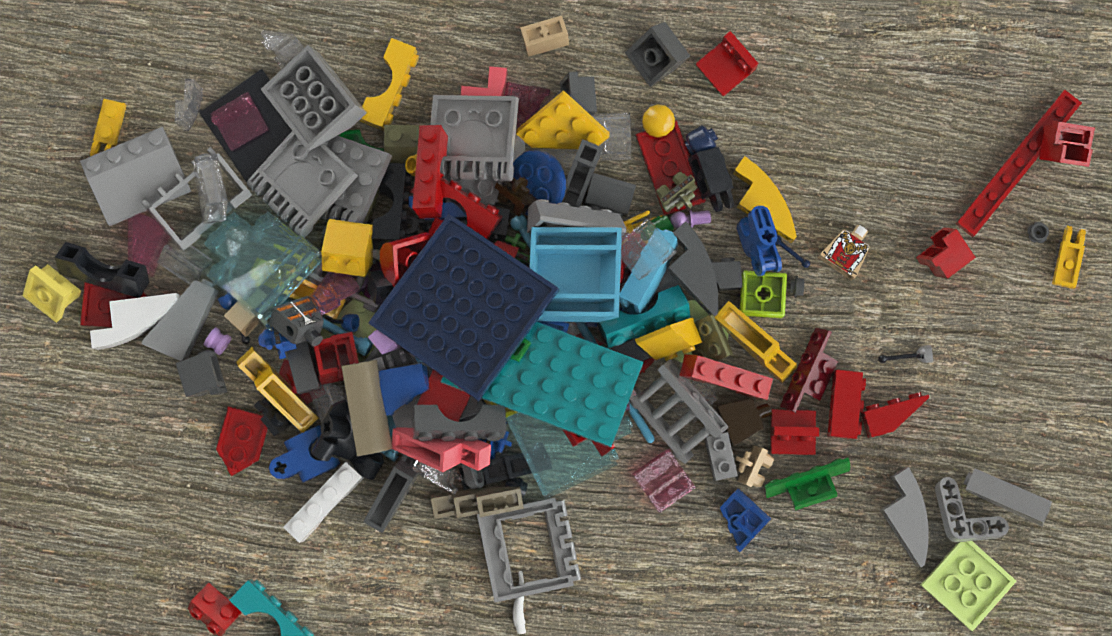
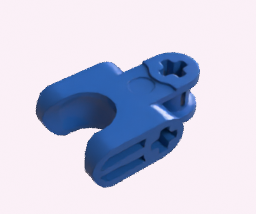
(759, 239)
(300, 460)

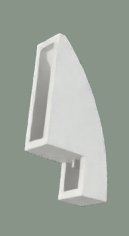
(132, 319)

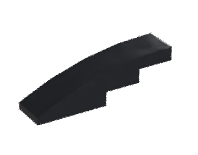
(502, 469)

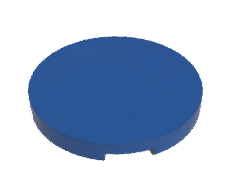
(543, 173)

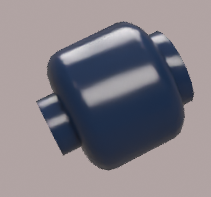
(700, 140)

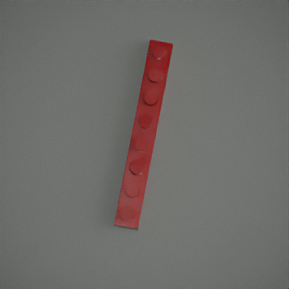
(1015, 166)

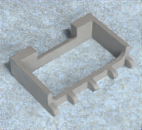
(195, 233)

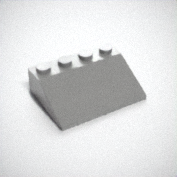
(313, 99)
(133, 173)

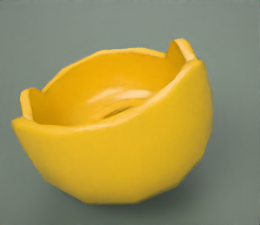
(658, 120)

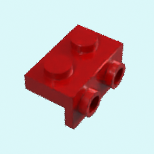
(213, 610)

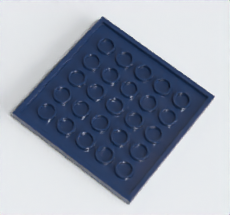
(464, 307)

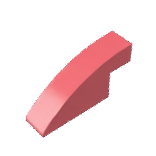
(496, 84)
(439, 453)

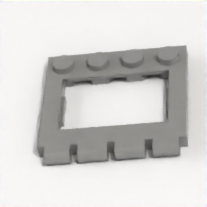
(497, 556)

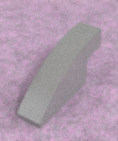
(909, 516)

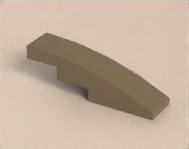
(477, 501)

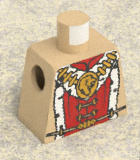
(846, 252)

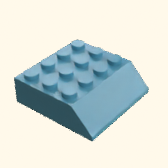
(583, 267)

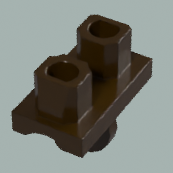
(515, 192)

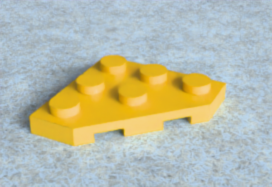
(561, 126)

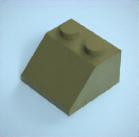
(401, 141)

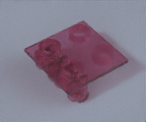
(239, 121)

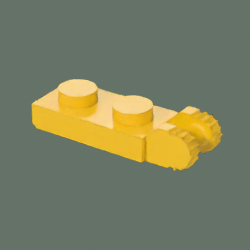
(108, 125)
(1069, 259)

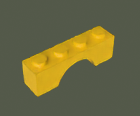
(379, 109)

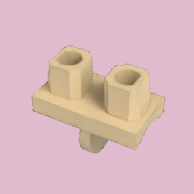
(751, 464)

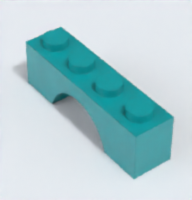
(669, 309)
(253, 598)

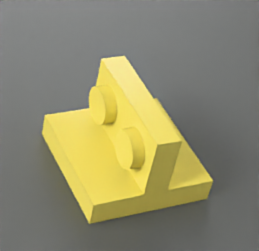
(49, 291)

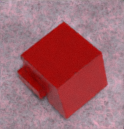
(1067, 143)
(947, 254)
(332, 354)

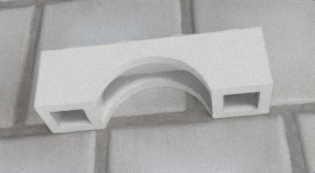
(323, 501)

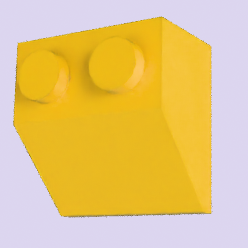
(347, 248)
(670, 340)

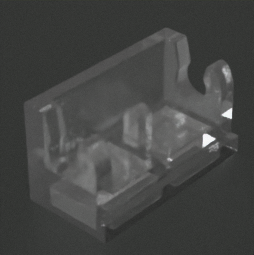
(442, 479)

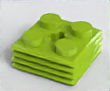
(773, 285)

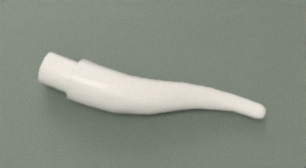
(518, 615)

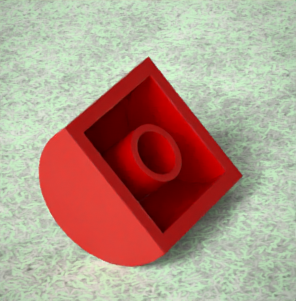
(400, 254)

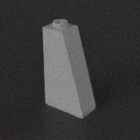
(183, 322)
(1008, 496)

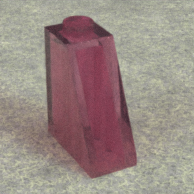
(146, 241)

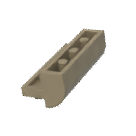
(366, 407)

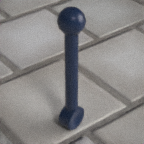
(805, 263)

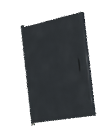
(254, 152)

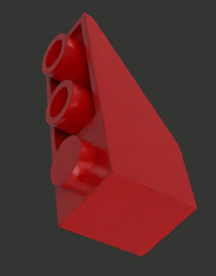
(888, 418)

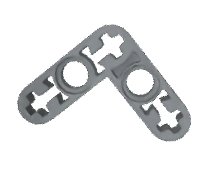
(963, 524)

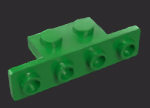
(810, 486)

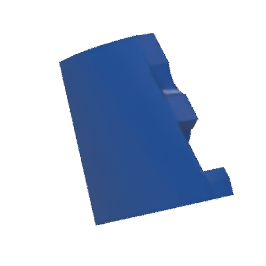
(402, 385)
(743, 518)

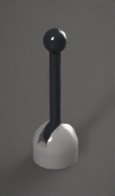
(923, 354)

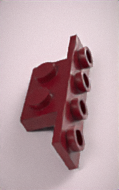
(812, 372)

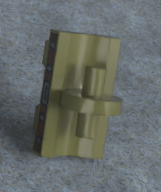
(679, 195)

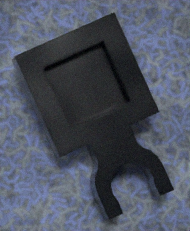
(272, 418)

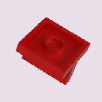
(793, 432)

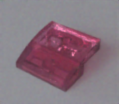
(663, 480)

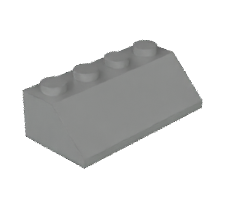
(546, 214)

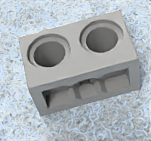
(720, 457)

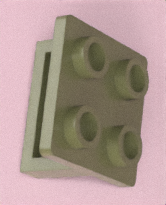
(714, 342)

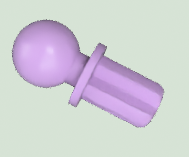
(693, 218)

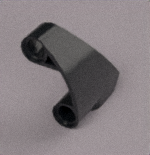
(339, 440)

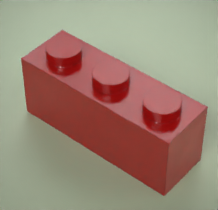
(846, 404)

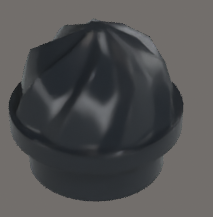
(517, 482)

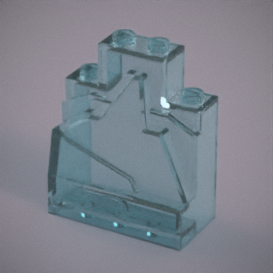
(260, 262)
(554, 459)

